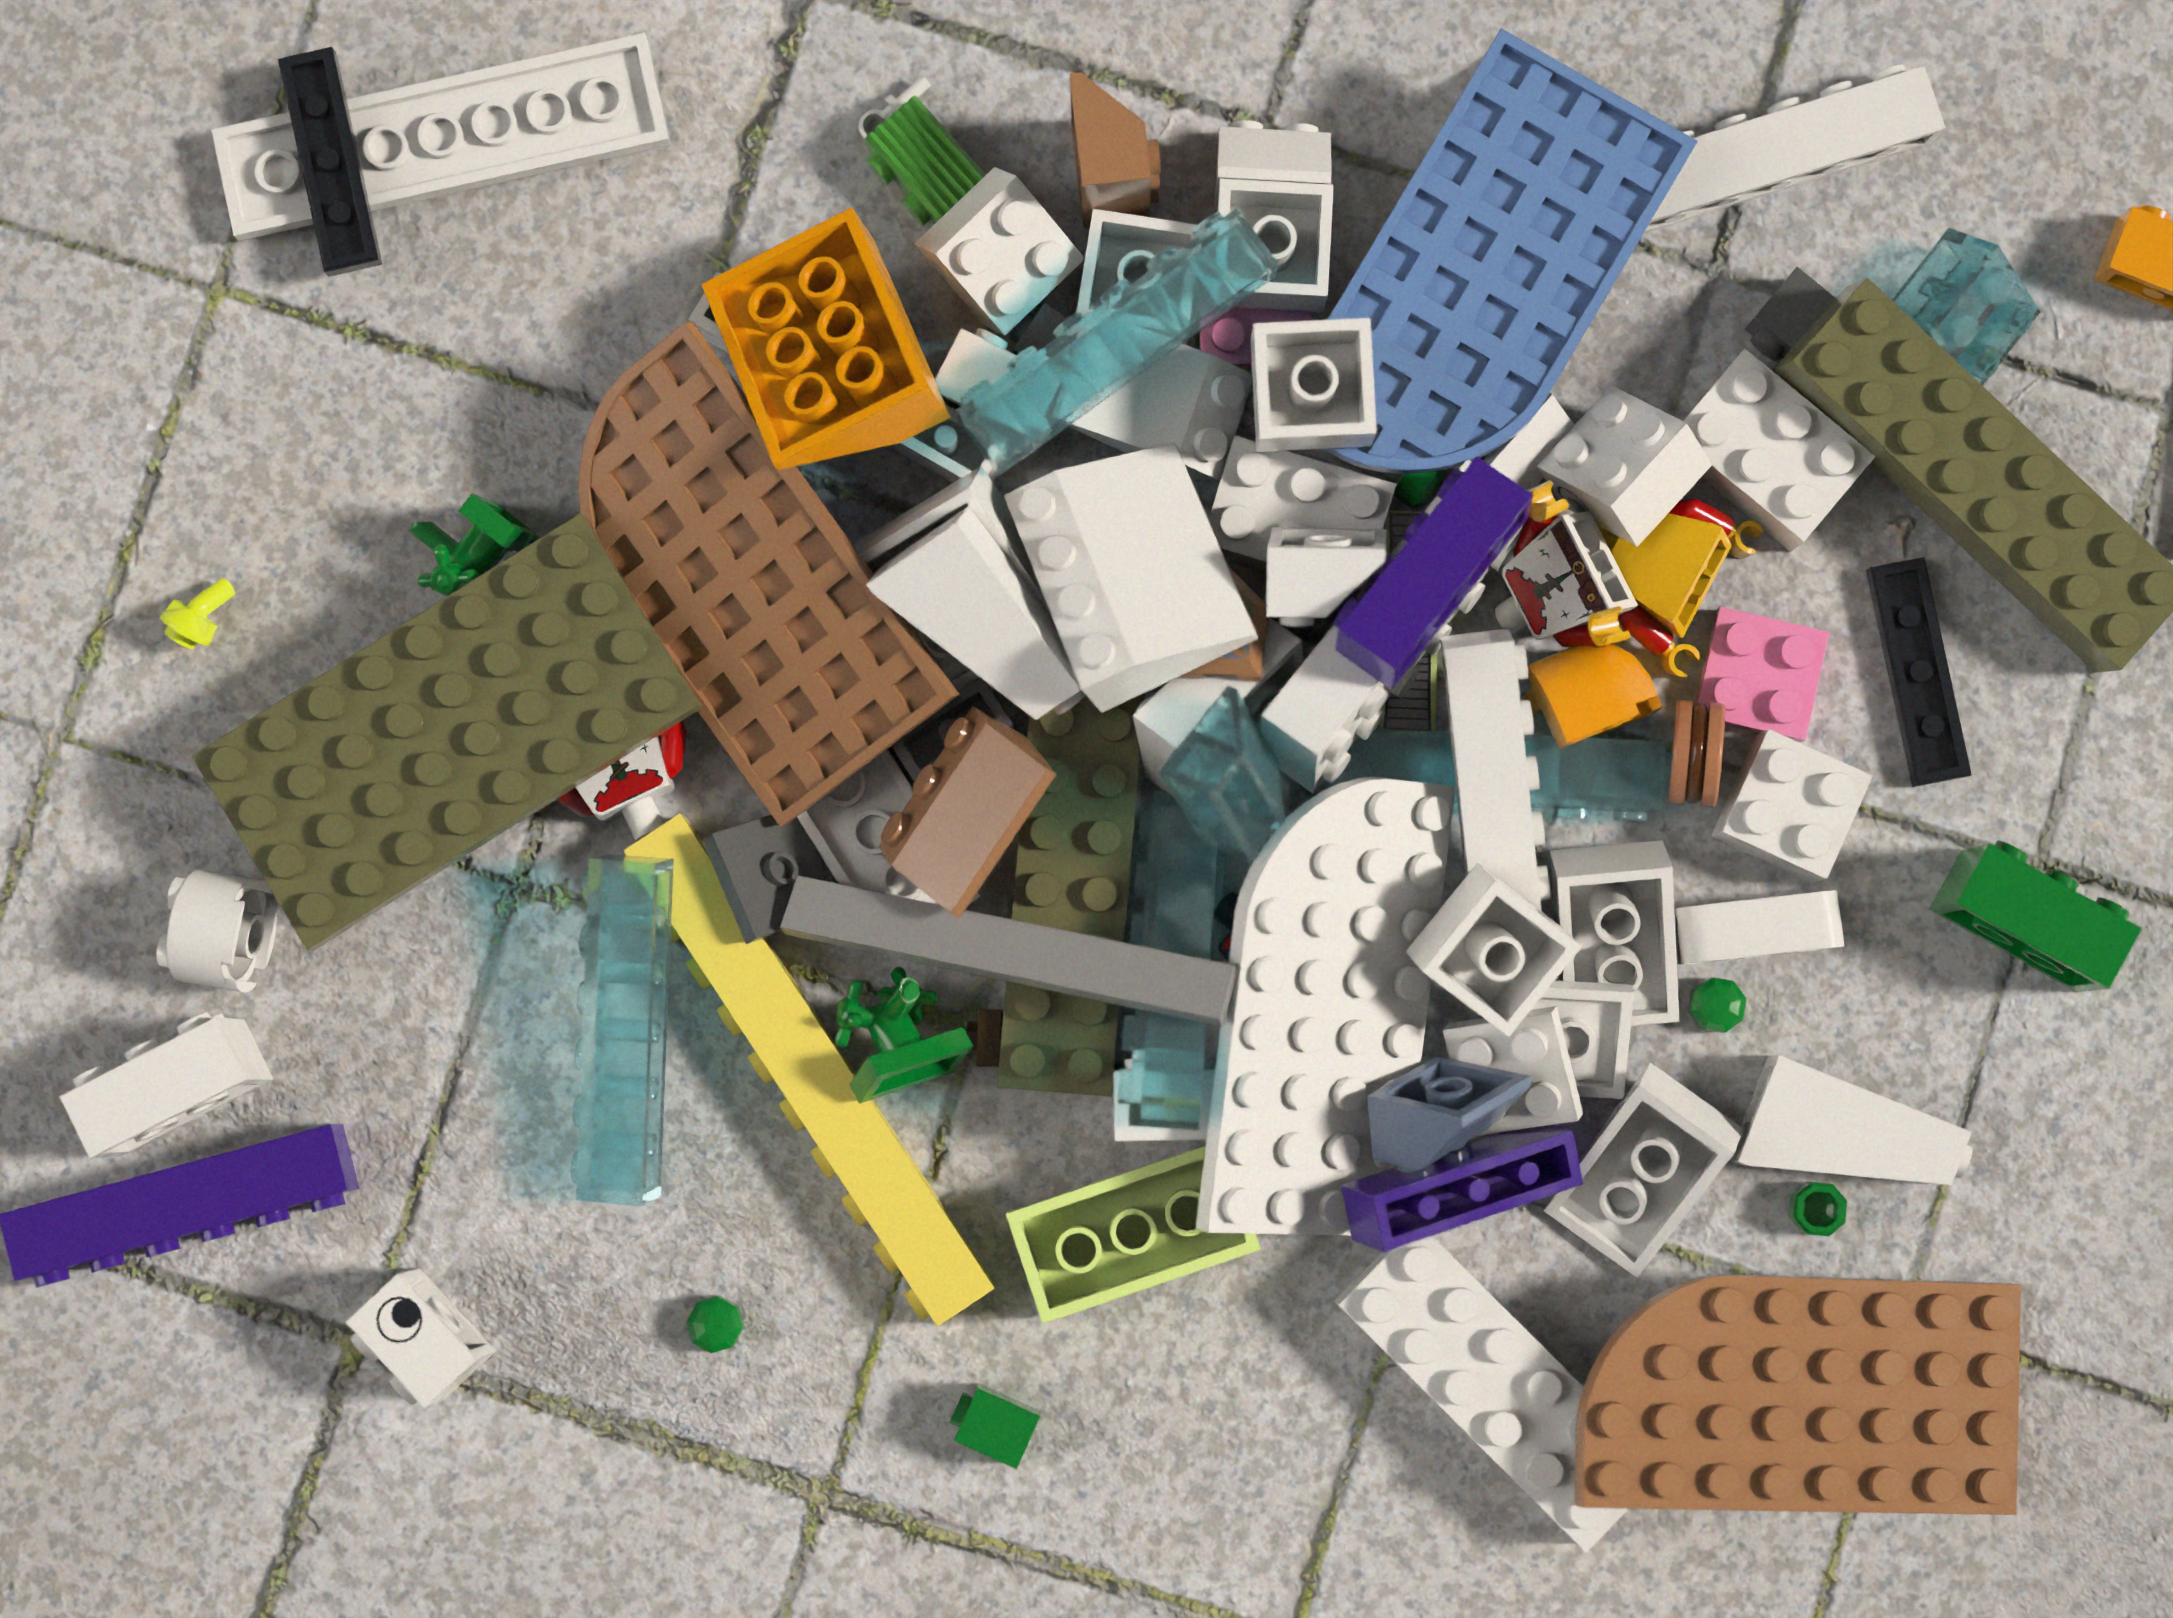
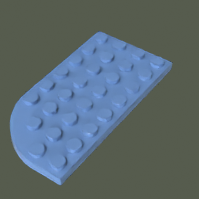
(1502, 255)

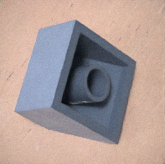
(1438, 1110)

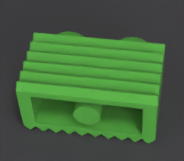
(922, 161)

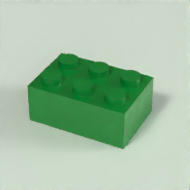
(2036, 916)

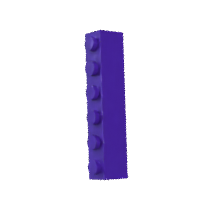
(179, 1202)

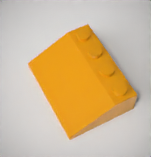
(824, 346)

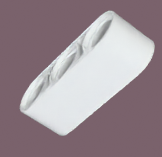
(1759, 927)

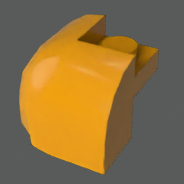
(1590, 692)

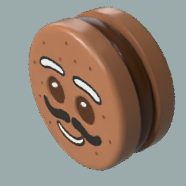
(1696, 753)

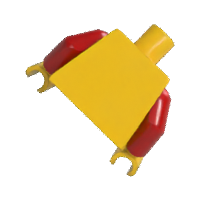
(1674, 572)

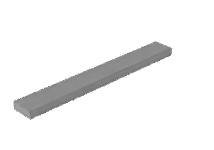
(1010, 950)

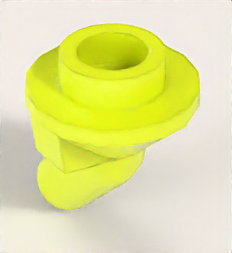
(189, 622)

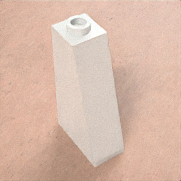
(982, 613)
(1834, 1127)

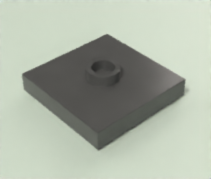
(759, 869)

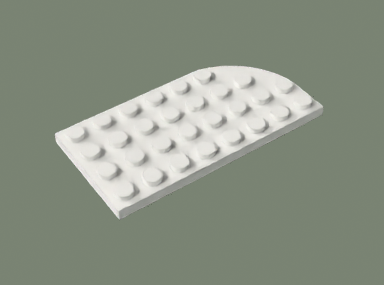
(1321, 1003)

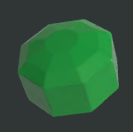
(1417, 488)
(1717, 1005)
(1817, 1208)
(715, 1324)

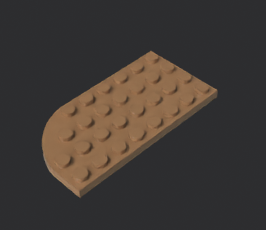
(749, 581)
(1807, 1398)

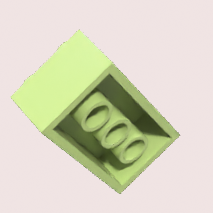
(1119, 1236)

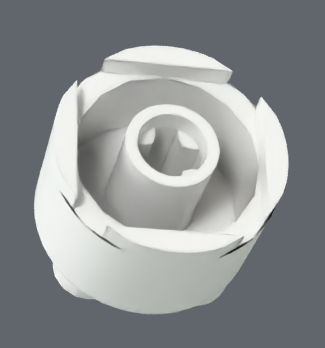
(217, 930)

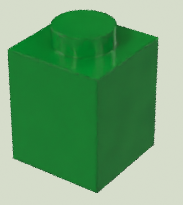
(994, 1424)

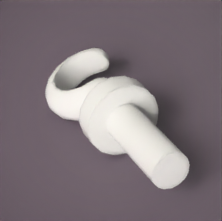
(916, 88)

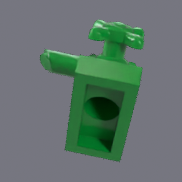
(480, 549)
(903, 1054)

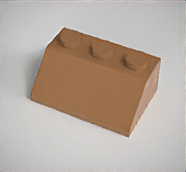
(1111, 151)
(966, 809)

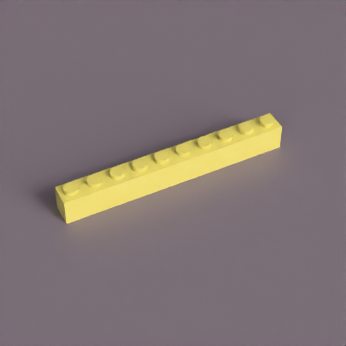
(815, 1078)

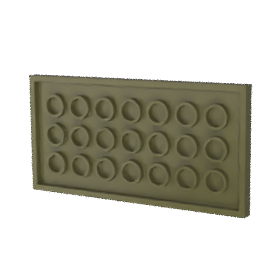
(446, 732)

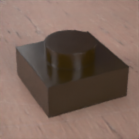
(986, 1037)

